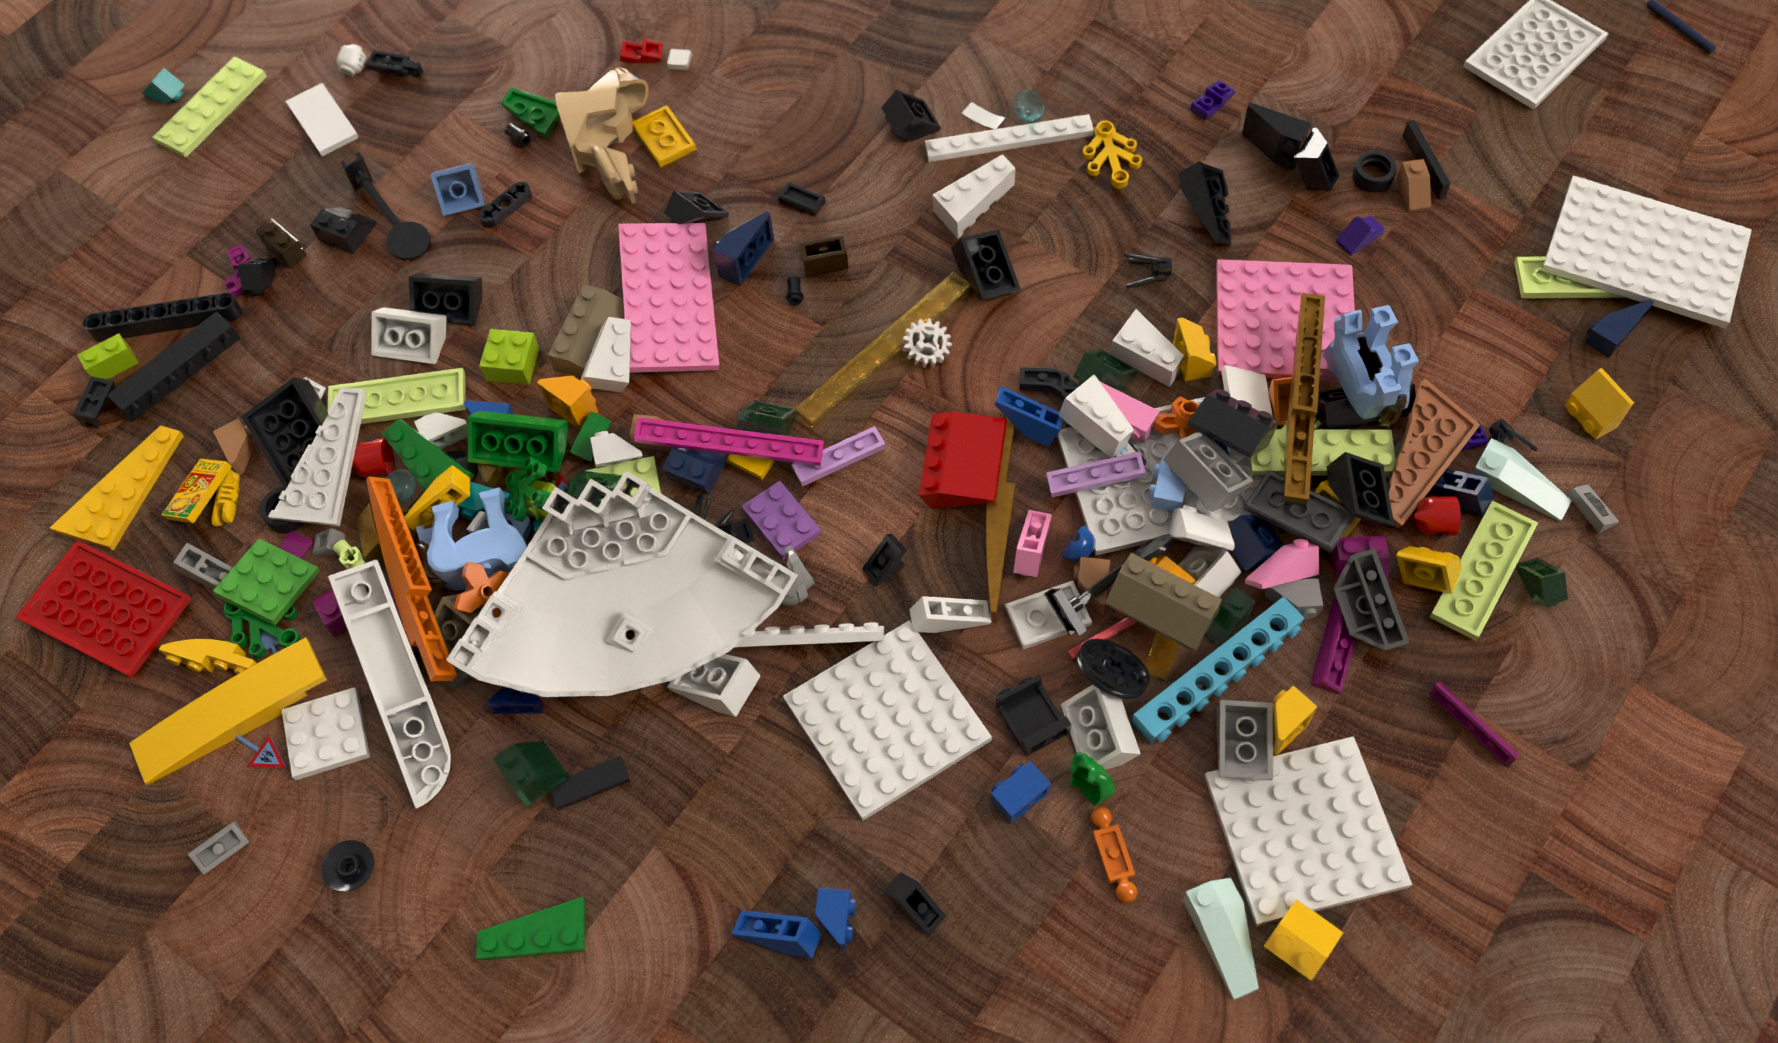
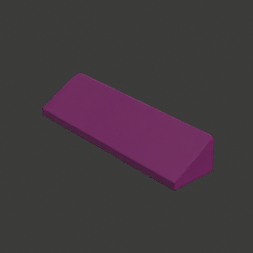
(1333, 653)
(1474, 724)

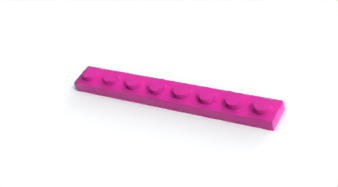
(729, 441)

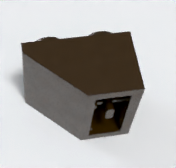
(823, 254)

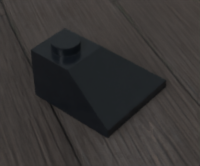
(692, 208)

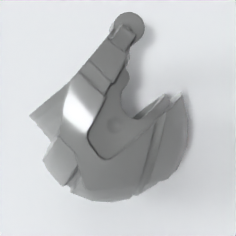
(803, 582)

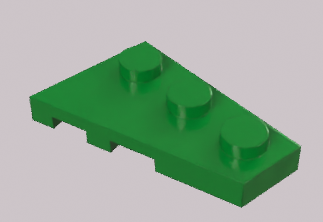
(532, 110)

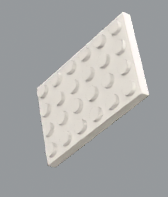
(1535, 51)

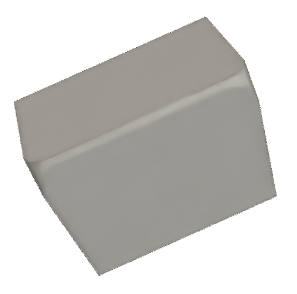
(325, 541)

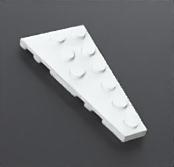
(324, 469)

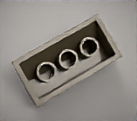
(1163, 602)

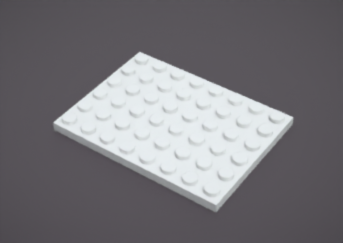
(1648, 251)
(1122, 511)

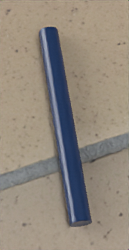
(1680, 25)

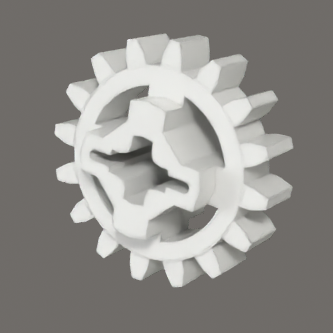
(926, 341)

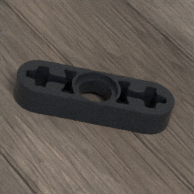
(507, 196)

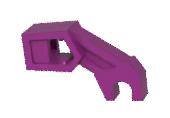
(236, 255)

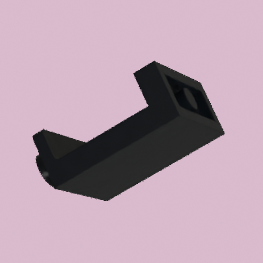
(1031, 715)

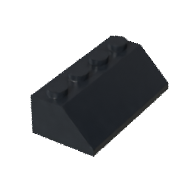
(1336, 411)

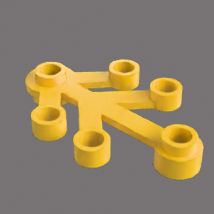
(1105, 133)

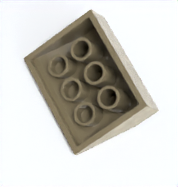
(582, 328)

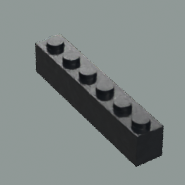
(174, 366)

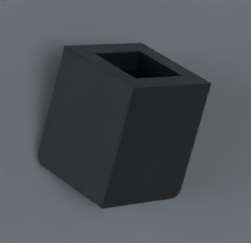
(739, 529)

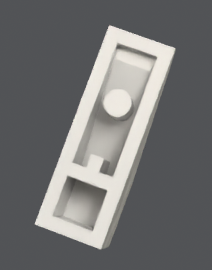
(948, 614)

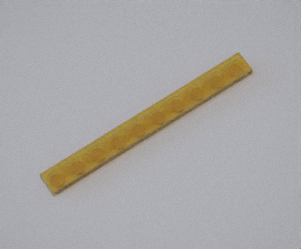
(880, 350)

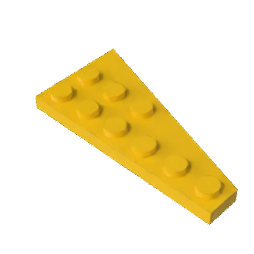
(114, 501)

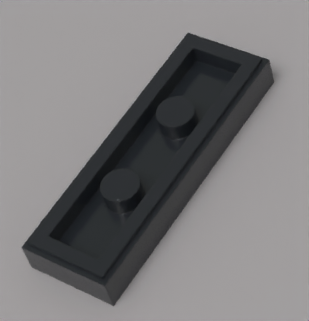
(590, 783)

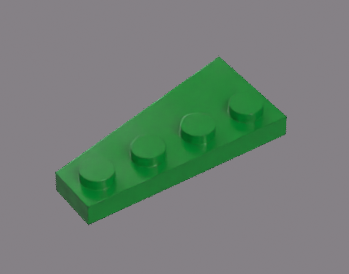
(418, 454)
(542, 933)

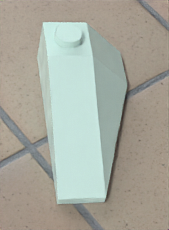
(1520, 480)
(1224, 930)

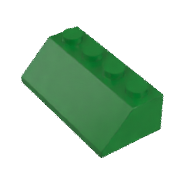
(511, 438)

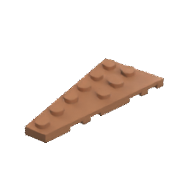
(1429, 445)

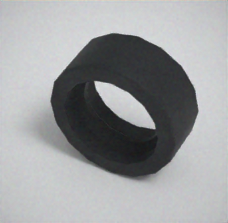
(1378, 159)
(269, 503)

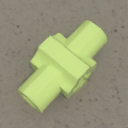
(349, 556)

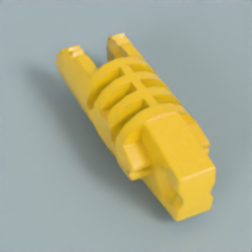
(226, 500)

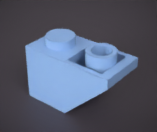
(1169, 489)

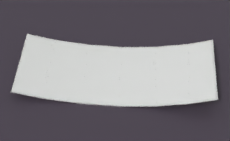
(982, 116)

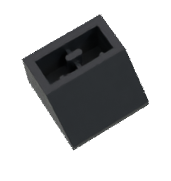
(1316, 163)

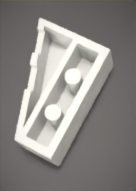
(1147, 350)
(610, 357)
(1097, 417)

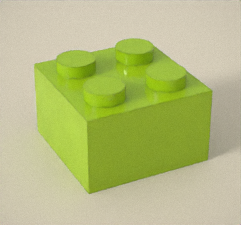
(509, 356)

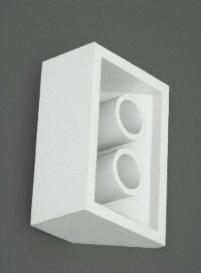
(407, 335)
(1211, 569)
(1101, 727)

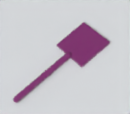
(296, 544)

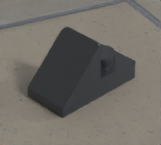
(885, 560)

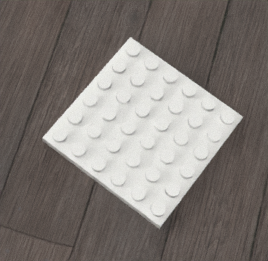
(886, 720)
(1308, 832)

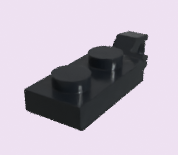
(393, 64)

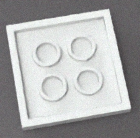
(325, 733)

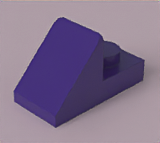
(1359, 234)

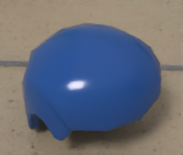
(1082, 547)

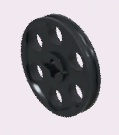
(1113, 668)

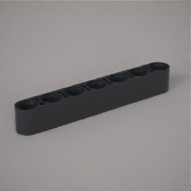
(161, 316)

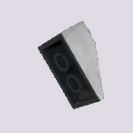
(1275, 134)
(986, 264)
(1361, 488)

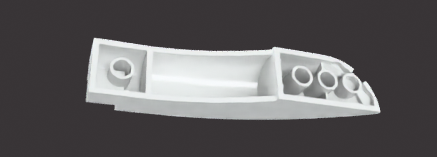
(394, 679)

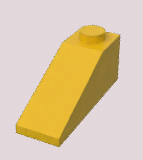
(447, 487)

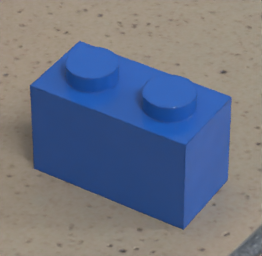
(1020, 791)

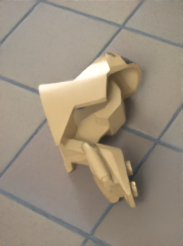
(613, 102)

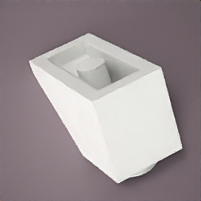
(442, 429)
(612, 449)

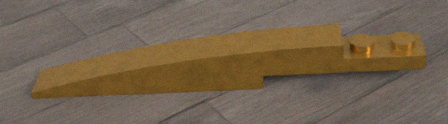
(1303, 399)
(998, 524)

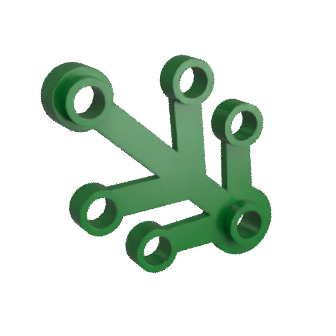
(517, 482)
(256, 625)

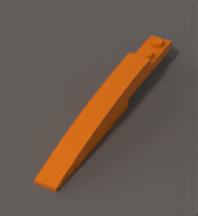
(408, 580)

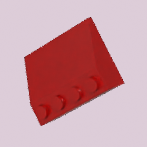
(962, 460)

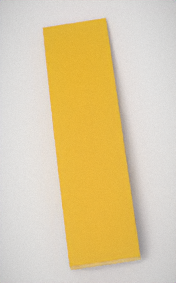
(228, 711)

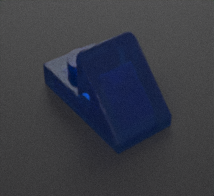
(511, 702)

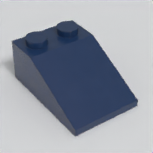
(743, 248)

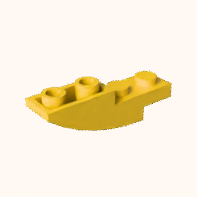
(207, 654)

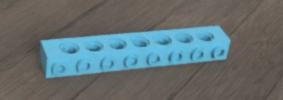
(1279, 614)

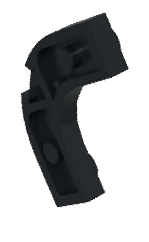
(1047, 380)

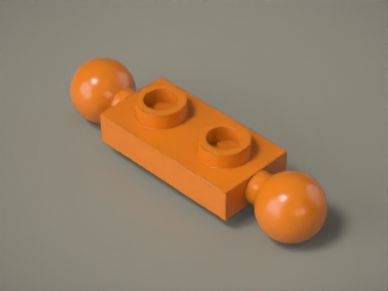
(1114, 854)

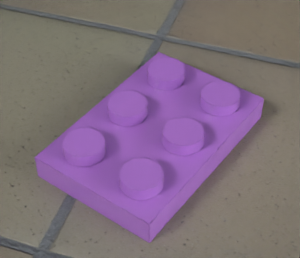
(781, 519)

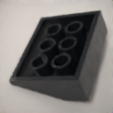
(286, 425)

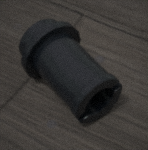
(521, 137)
(794, 293)

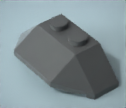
(1368, 603)

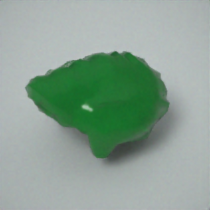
(1091, 779)

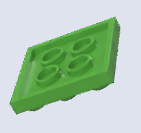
(266, 581)

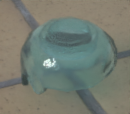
(1028, 106)
(403, 484)

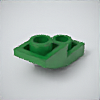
(592, 425)

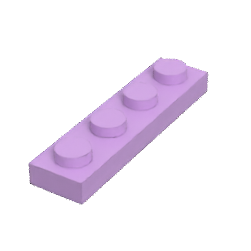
(841, 455)
(1096, 474)

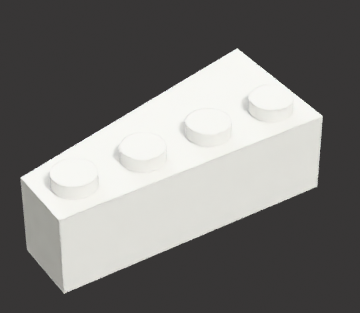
(973, 194)

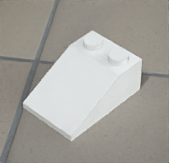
(1201, 529)
(718, 684)

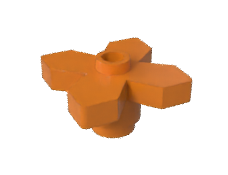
(1177, 421)
(478, 588)

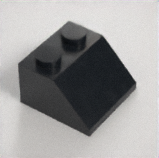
(909, 116)
(342, 228)

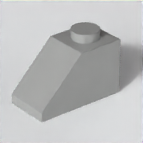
(1302, 594)

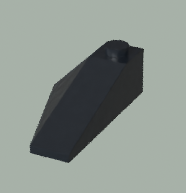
(1206, 192)

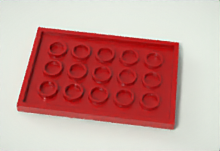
(104, 608)

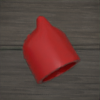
(373, 459)
(1437, 515)

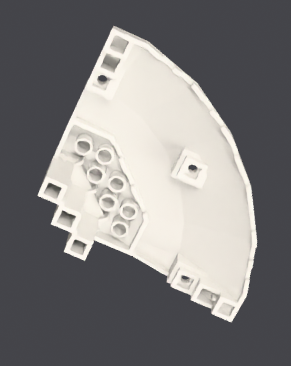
(614, 571)

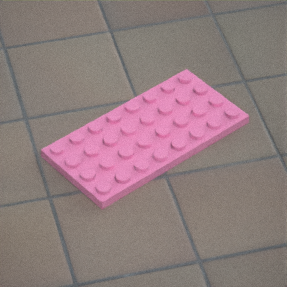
(668, 297)

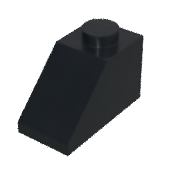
(257, 274)
(914, 903)

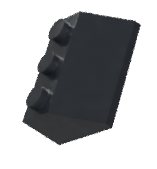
(447, 295)
(1234, 423)

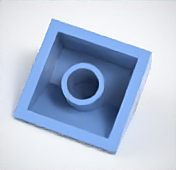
(458, 189)

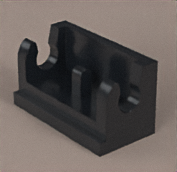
(93, 401)

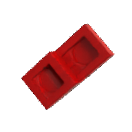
(641, 53)

